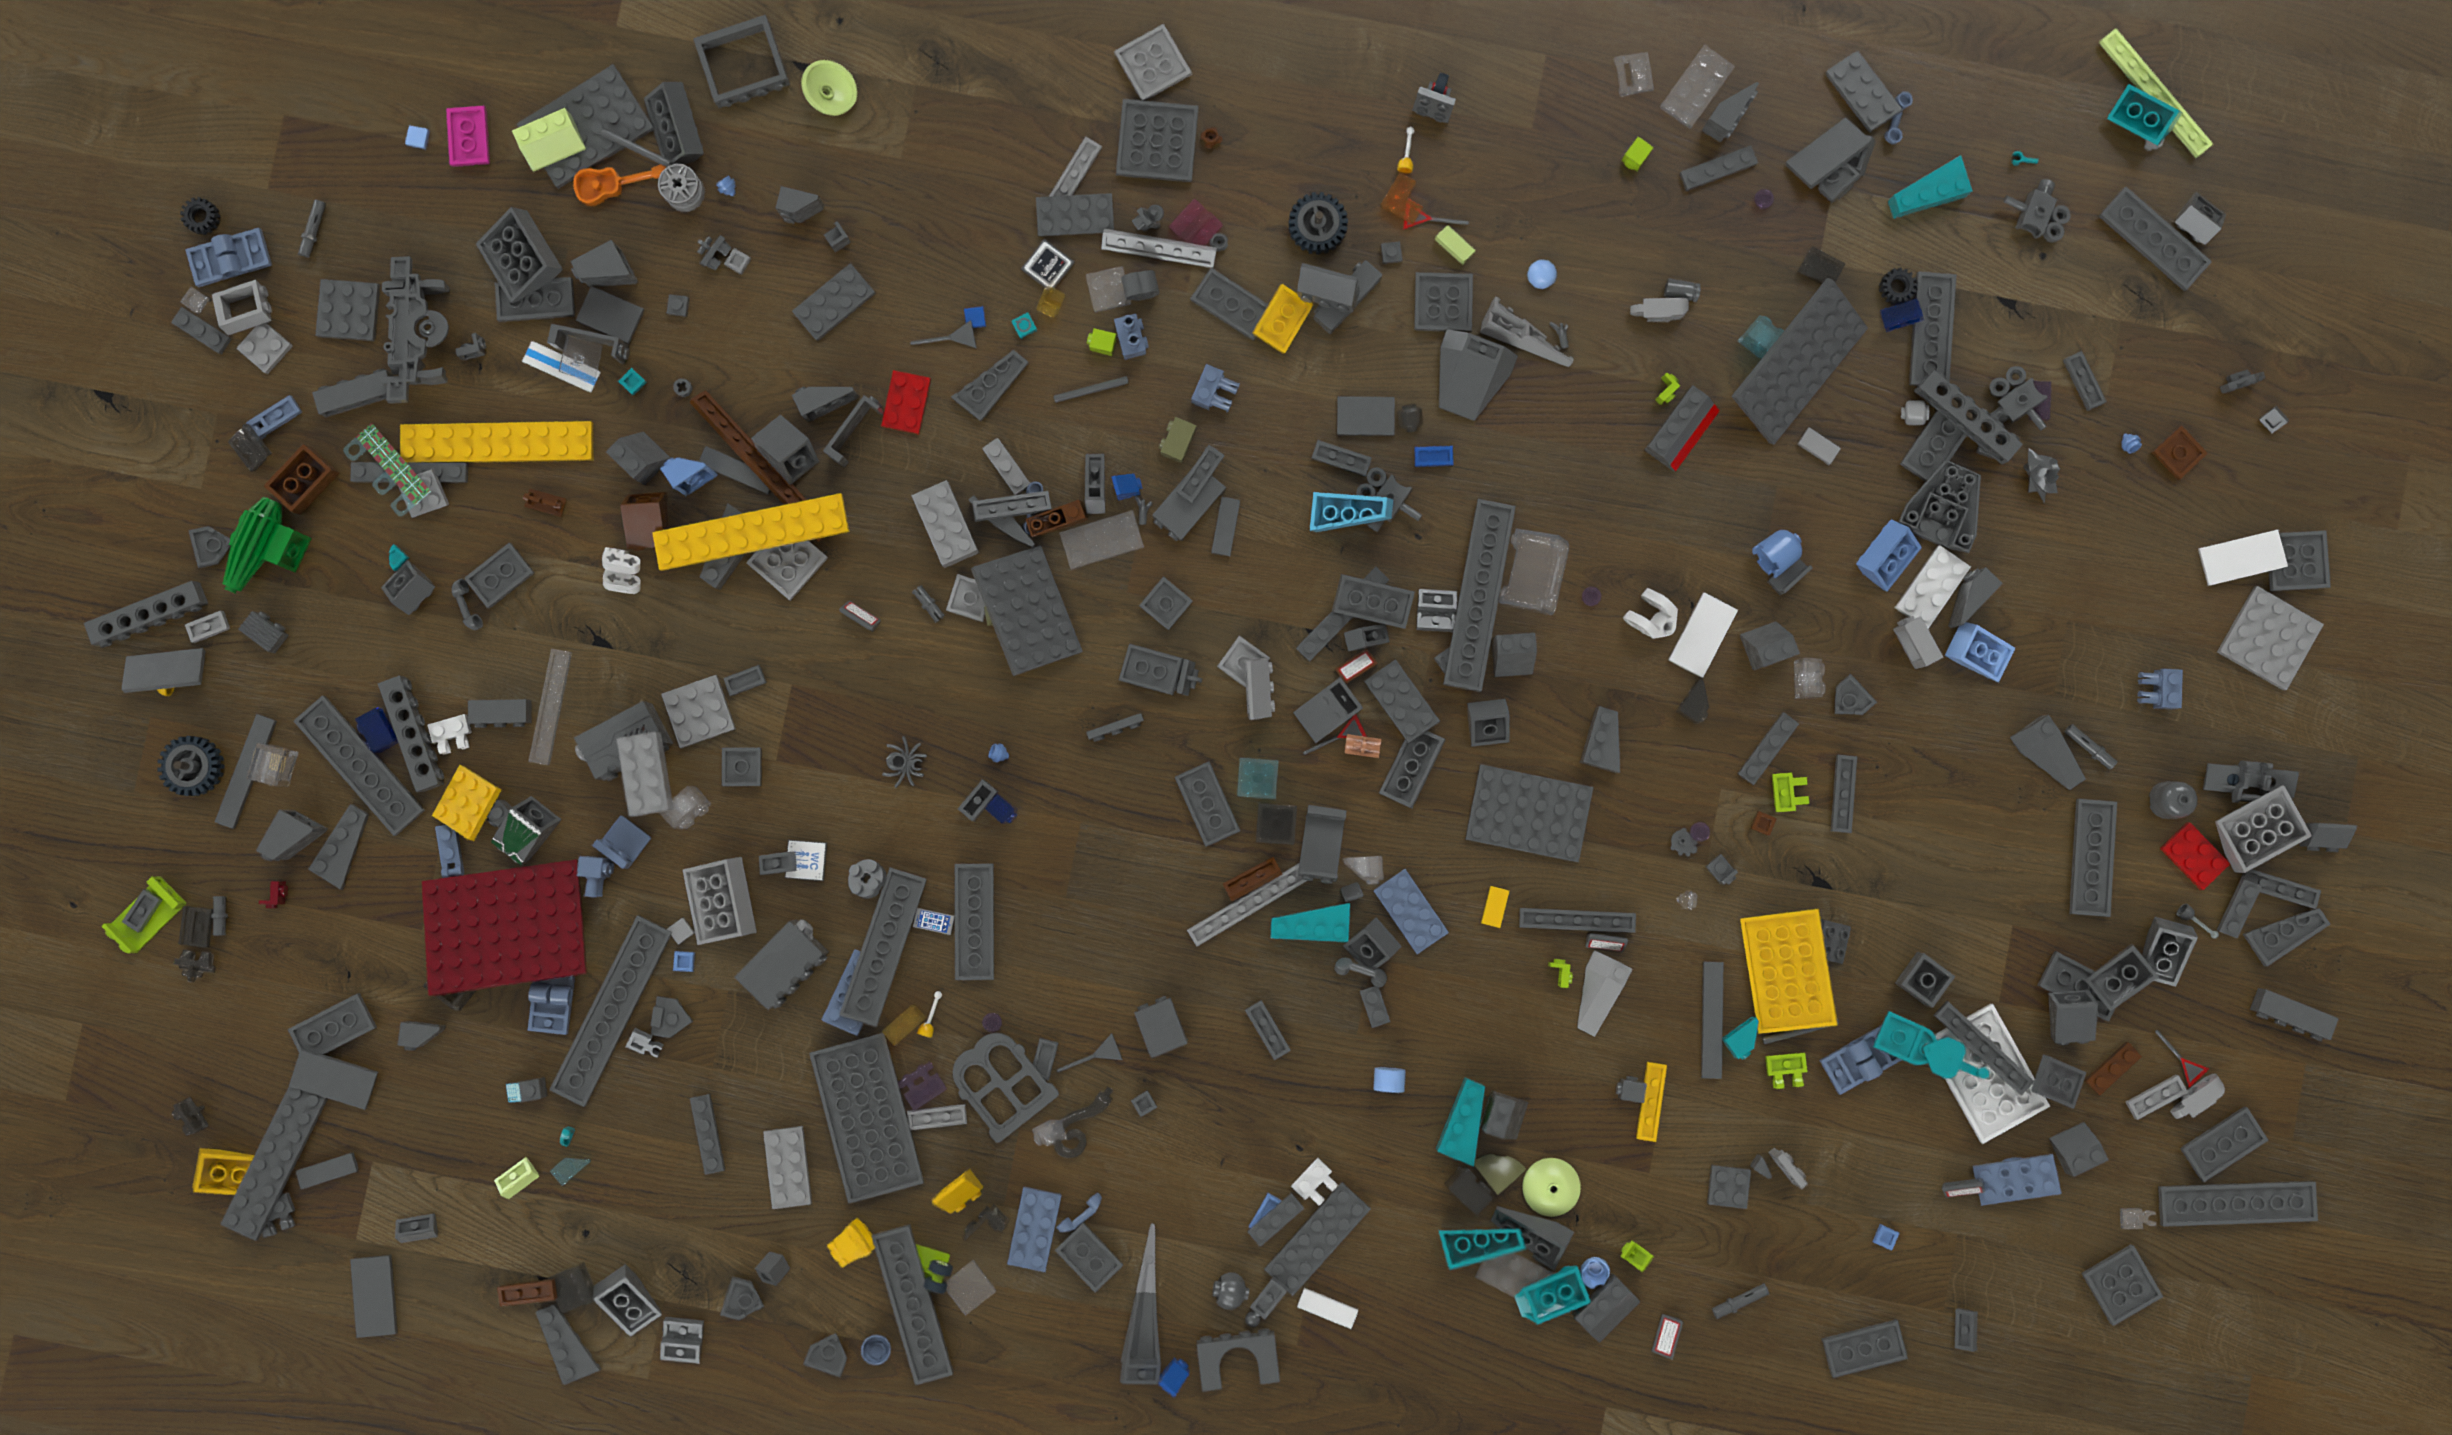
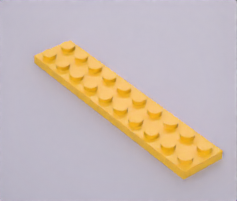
(496, 442)
(750, 532)

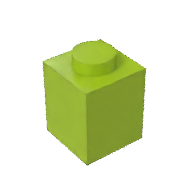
(1637, 154)
(1102, 341)

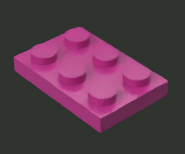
(468, 136)

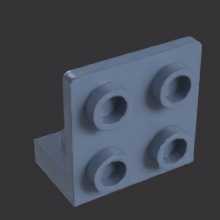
(623, 842)

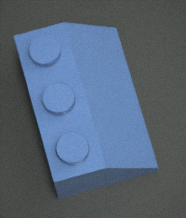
(687, 475)
(1889, 554)

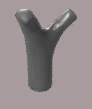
(1561, 333)
(1142, 510)

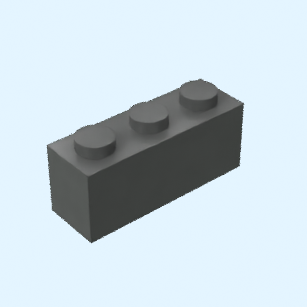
(499, 712)

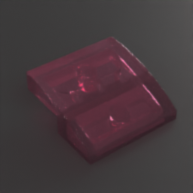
(1195, 224)

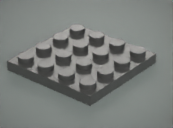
(1157, 140)

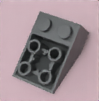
(1729, 113)
(1328, 710)

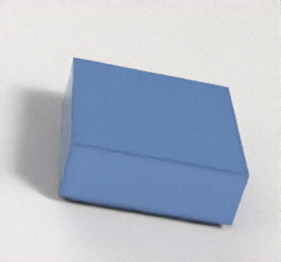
(684, 961)
(1885, 1237)

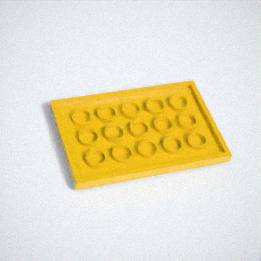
(1789, 971)

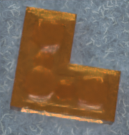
(1398, 202)

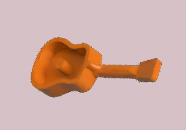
(597, 185)

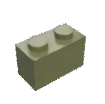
(1178, 439)

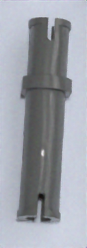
(310, 233)
(2097, 752)
(1740, 1301)

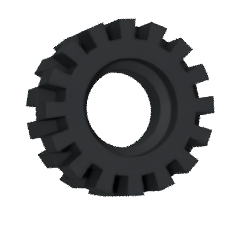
(190, 211)
(1906, 278)

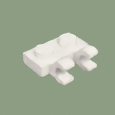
(450, 728)
(1311, 1179)

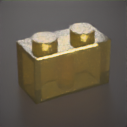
(904, 1024)

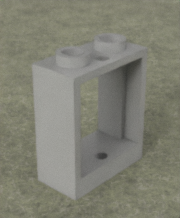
(246, 320)
(1917, 642)

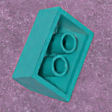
(2144, 115)

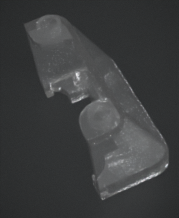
(1535, 571)

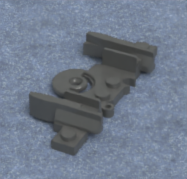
(407, 348)

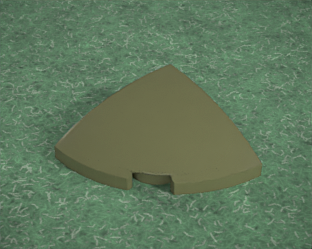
(1499, 1170)

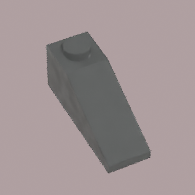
(1095, 483)

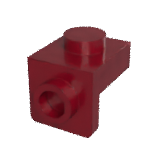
(278, 892)

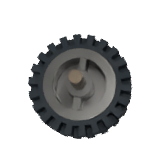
(1318, 223)
(190, 766)

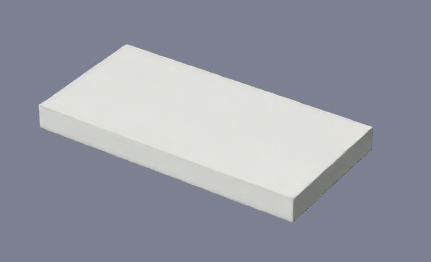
(2243, 557)
(1702, 635)

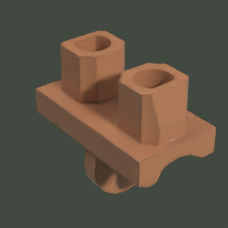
(1362, 746)

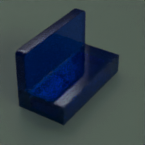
(1902, 315)

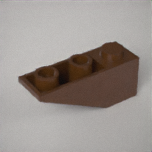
(1057, 518)

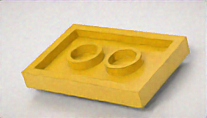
(1282, 319)

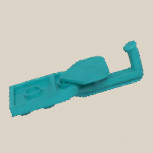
(1906, 1038)

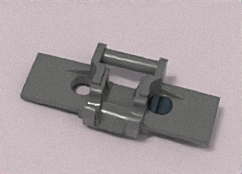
(2248, 773)

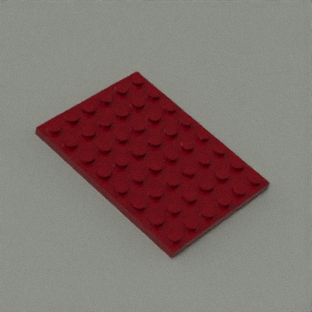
(503, 927)

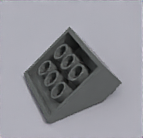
(518, 254)

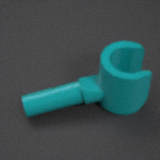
(2023, 159)

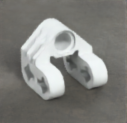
(618, 568)
(1662, 623)

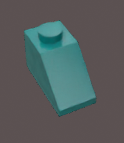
(1742, 1038)

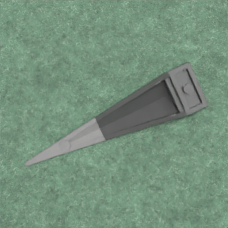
(1141, 1348)

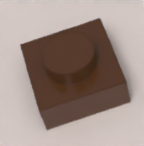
(1763, 823)

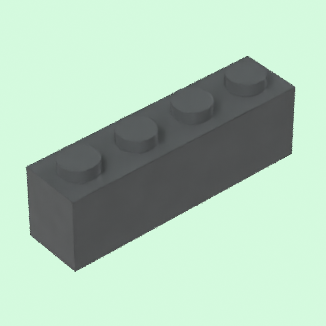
(1368, 278)
(351, 394)
(2295, 1014)

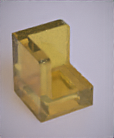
(1050, 301)

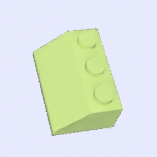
(549, 139)

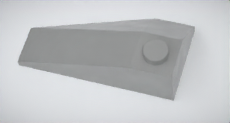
(1600, 990)

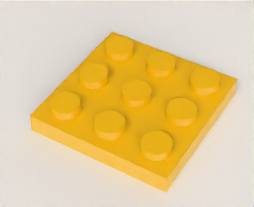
(466, 802)

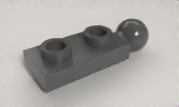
(1266, 1302)

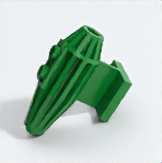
(262, 538)

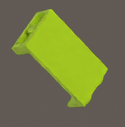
(133, 941)

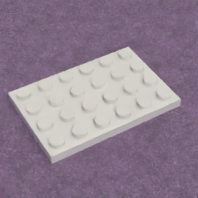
(1991, 1102)

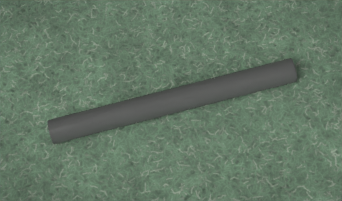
(636, 148)
(1091, 389)
(1788, 1034)

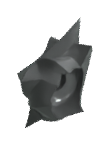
(2042, 474)

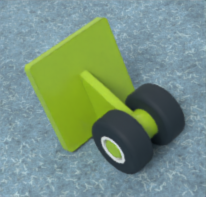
(935, 1268)

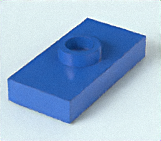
(1433, 456)

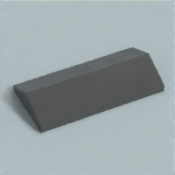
(1412, 769)

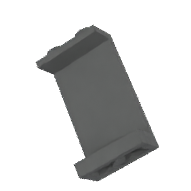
(558, 334)
(849, 426)
(1180, 515)
(1321, 844)

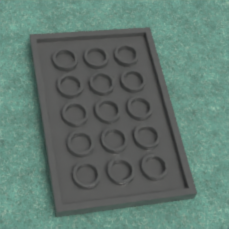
(595, 105)
(1026, 610)
(1529, 813)

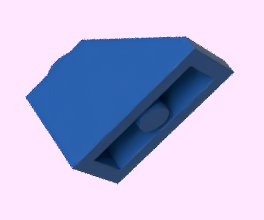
(1126, 486)
(1174, 1376)

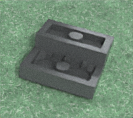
(1436, 610)
(682, 1340)

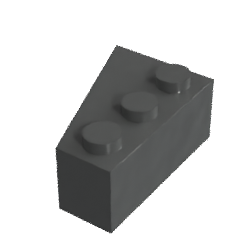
(1602, 741)

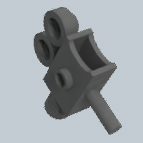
(2038, 210)
(2018, 401)
(1391, 490)

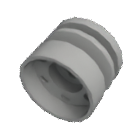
(687, 196)

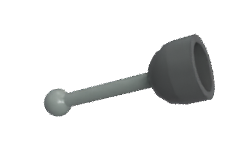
(2187, 913)

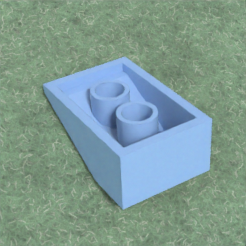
(1980, 651)

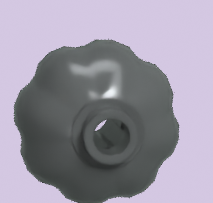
(1230, 1291)

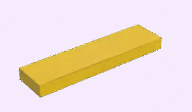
(1651, 1108)

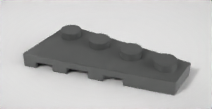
(990, 386)
(338, 851)
(2284, 935)
(567, 1350)

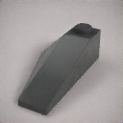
(2047, 748)
(1541, 1236)

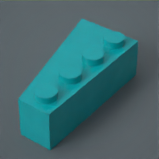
(1936, 188)
(1318, 924)
(1463, 1123)
(1476, 1246)

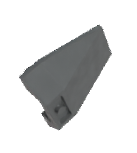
(1471, 372)
(1946, 508)

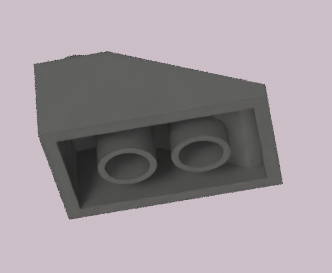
(818, 401)
(1972, 594)
(2168, 949)
(2121, 977)
(626, 1300)

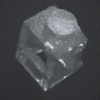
(1049, 1133)

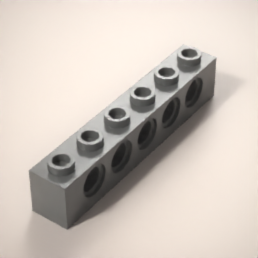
(1972, 428)
(99, 627)
(389, 691)

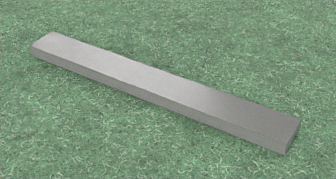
(1245, 906)

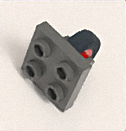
(1435, 100)

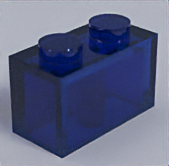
(377, 730)
(1002, 809)

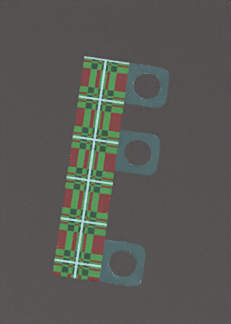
(395, 468)

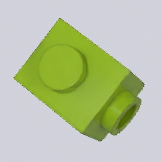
(1668, 394)
(1565, 975)
(1636, 1255)

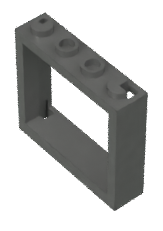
(733, 33)

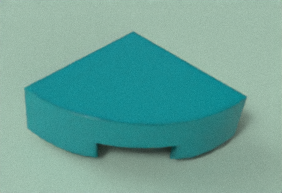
(396, 557)
(566, 1136)

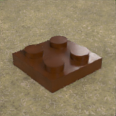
(2179, 452)

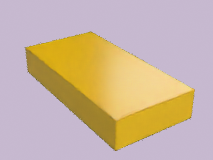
(1495, 906)

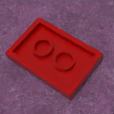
(906, 402)
(2195, 856)

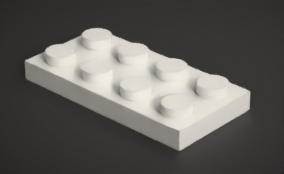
(1933, 586)

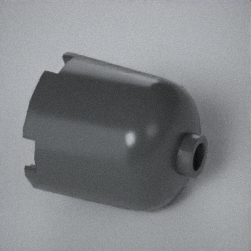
(2173, 800)

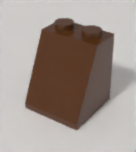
(642, 516)

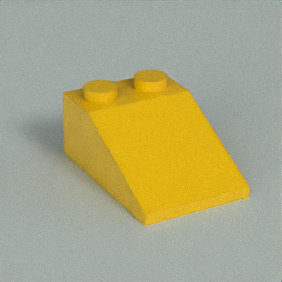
(220, 1171)
(958, 1192)

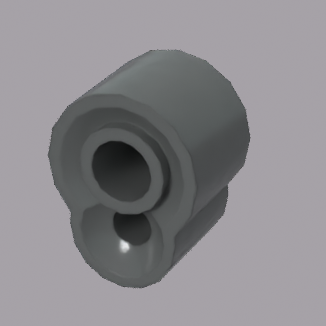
(1140, 285)

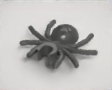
(903, 762)

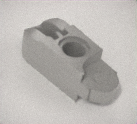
(1661, 309)
(2199, 1097)

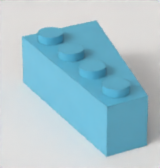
(1343, 510)

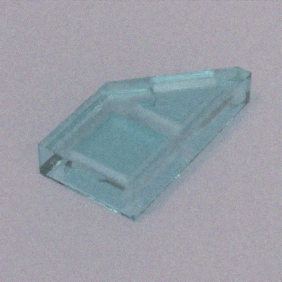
(568, 1169)

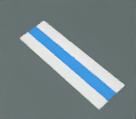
(549, 362)

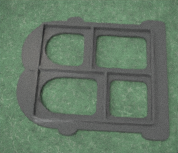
(980, 1057)

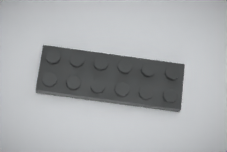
(2155, 238)
(1934, 334)
(2093, 857)
(974, 921)
(1317, 1238)

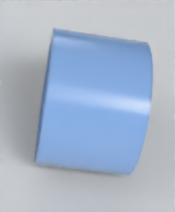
(1389, 1079)

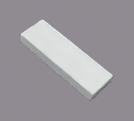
(1327, 1308)

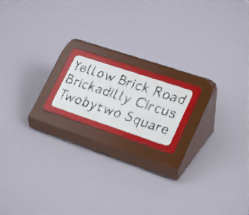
(1356, 666)

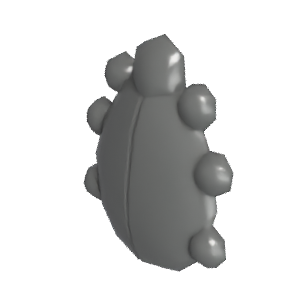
(1683, 842)

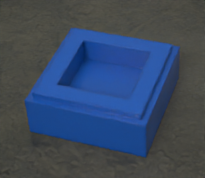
(976, 316)

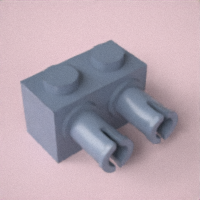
(1130, 336)
(1207, 387)
(2167, 688)
(595, 871)

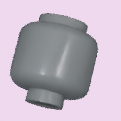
(1915, 412)

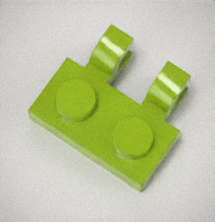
(1784, 792)
(1786, 1064)

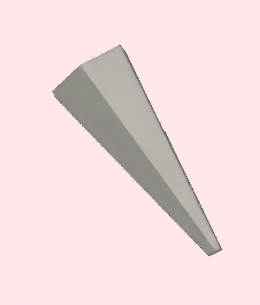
(1509, 328)

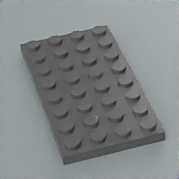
(1800, 361)
(866, 1117)

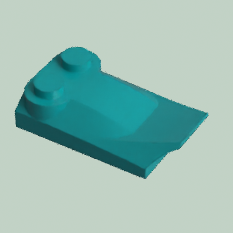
(1553, 1295)

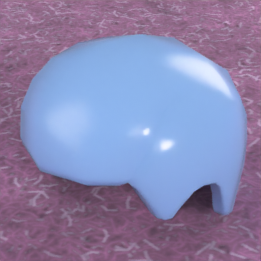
(1542, 274)
(1594, 1272)

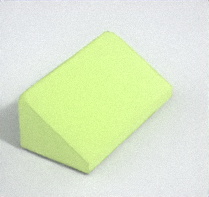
(1454, 244)
(516, 1178)

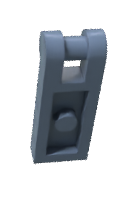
(275, 416)
(449, 851)

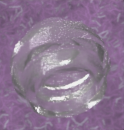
(1688, 900)

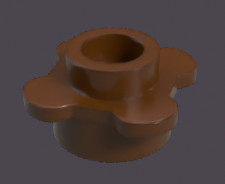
(1206, 137)

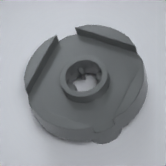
(858, 873)

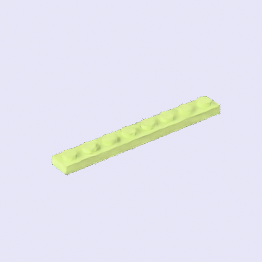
(2147, 81)

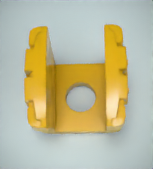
(852, 1243)

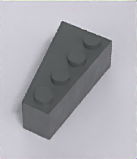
(718, 571)

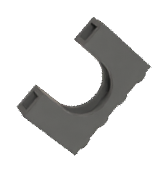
(1260, 1344)

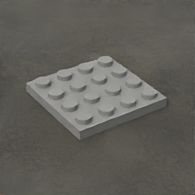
(2270, 638)

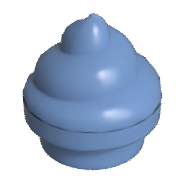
(726, 186)
(2131, 443)
(998, 753)

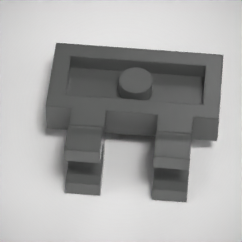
(281, 1210)

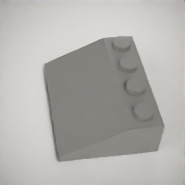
(2261, 830)
(719, 900)

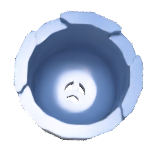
(1778, 552)

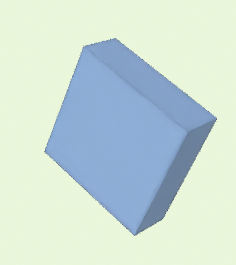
(417, 137)

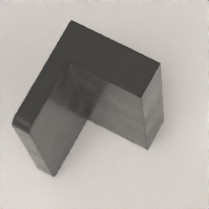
(1789, 577)

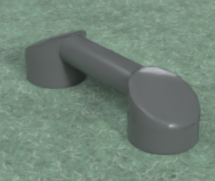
(460, 588)
(1378, 976)

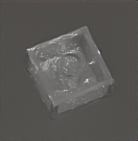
(686, 807)

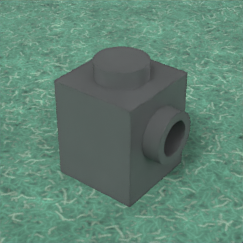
(498, 812)
(1631, 1089)

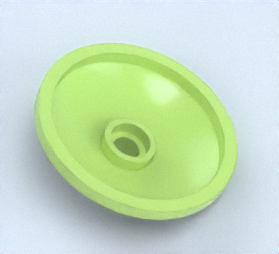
(833, 80)
(1542, 1177)

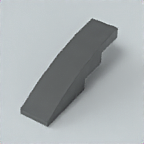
(1010, 527)

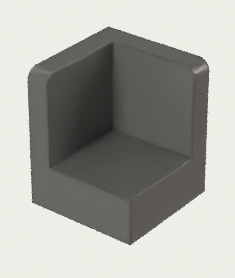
(837, 237)
(772, 1268)

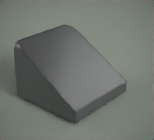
(1351, 892)
(1760, 1166)

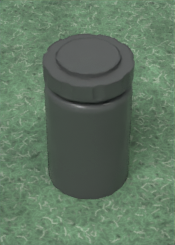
(1682, 289)

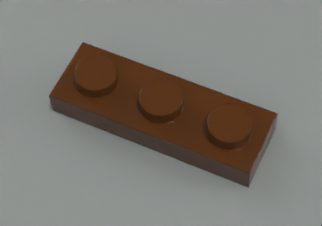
(1252, 879)
(2112, 1068)
(527, 1292)

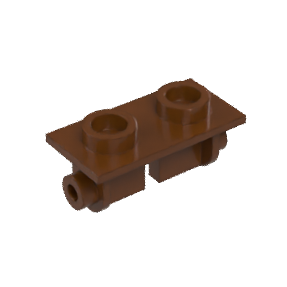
(544, 502)

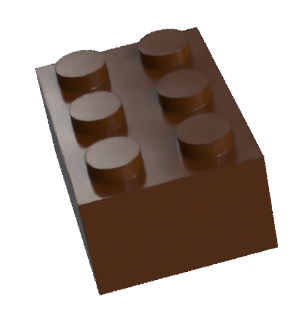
(301, 479)

